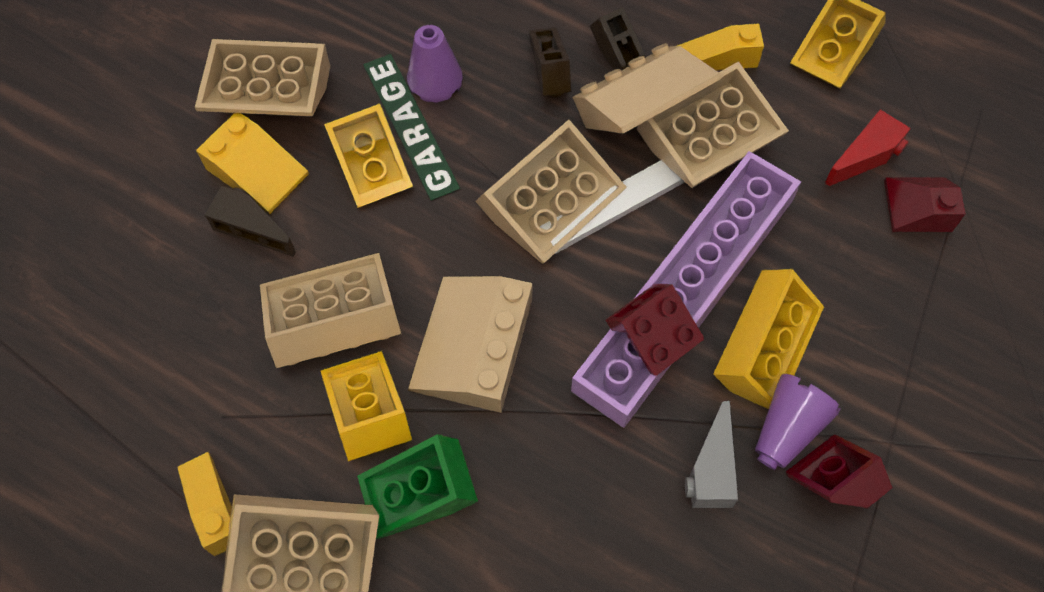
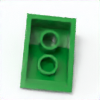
(418, 485)

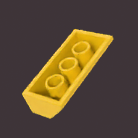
(769, 336)

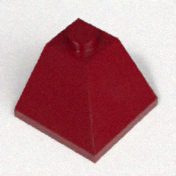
(924, 204)
(842, 473)

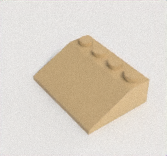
(263, 77)
(643, 89)
(713, 127)
(551, 181)
(327, 310)
(473, 340)
(299, 545)

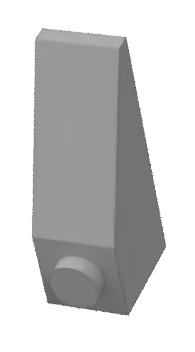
(714, 472)

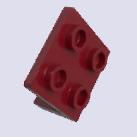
(657, 327)

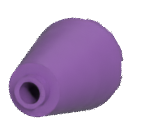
(433, 66)
(793, 421)

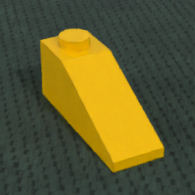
(728, 47)
(206, 502)

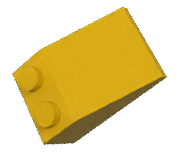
(839, 40)
(368, 155)
(251, 160)
(366, 406)

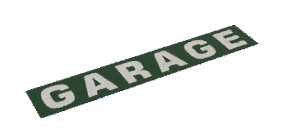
(411, 127)

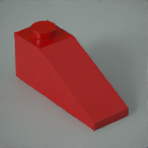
(871, 149)

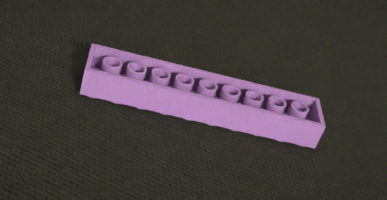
(701, 272)

